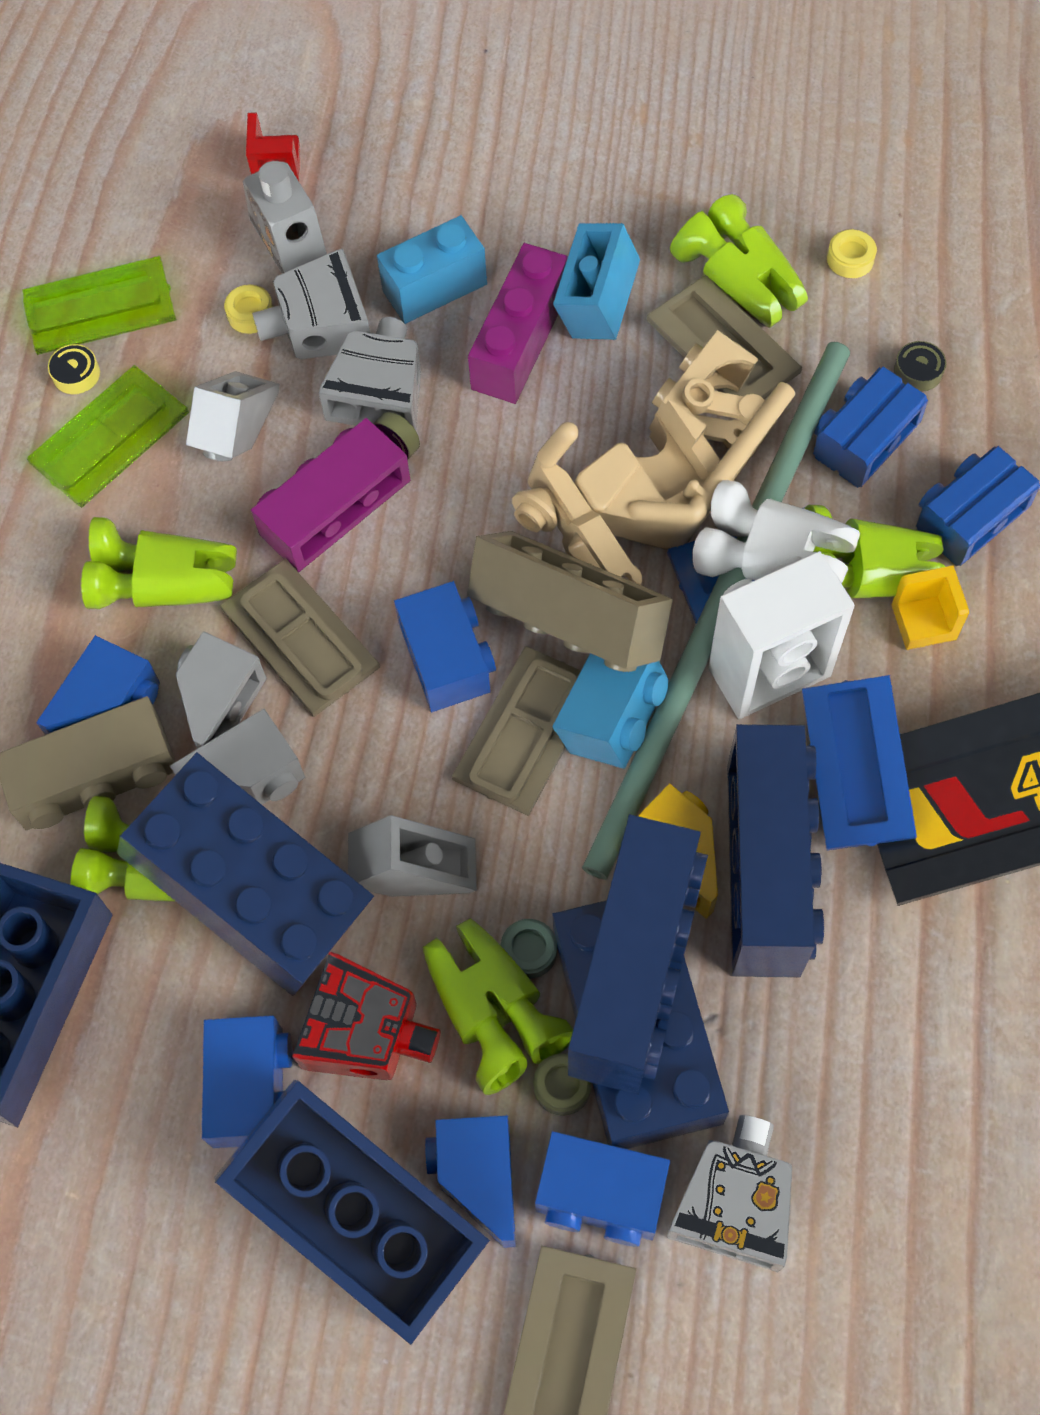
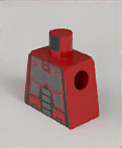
(361, 1024)

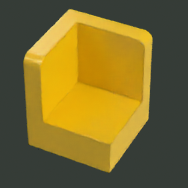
(930, 607)

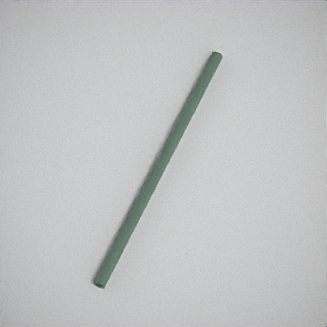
(699, 646)

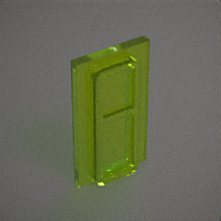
(98, 305)
(107, 436)

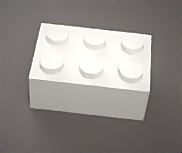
(779, 633)

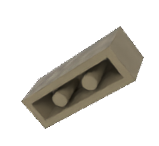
(85, 760)

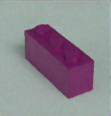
(517, 324)
(331, 494)

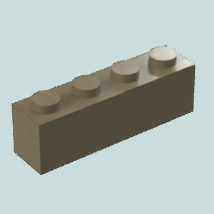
(569, 600)

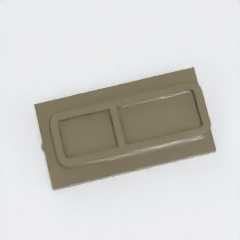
(701, 311)
(300, 637)
(516, 741)
(570, 1336)

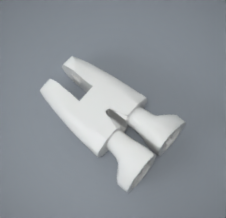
(773, 534)

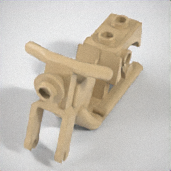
(663, 495)

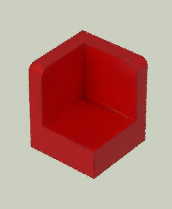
(264, 149)

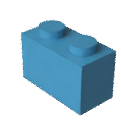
(432, 269)
(597, 281)
(610, 710)

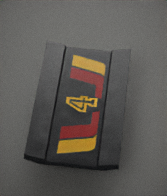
(970, 801)

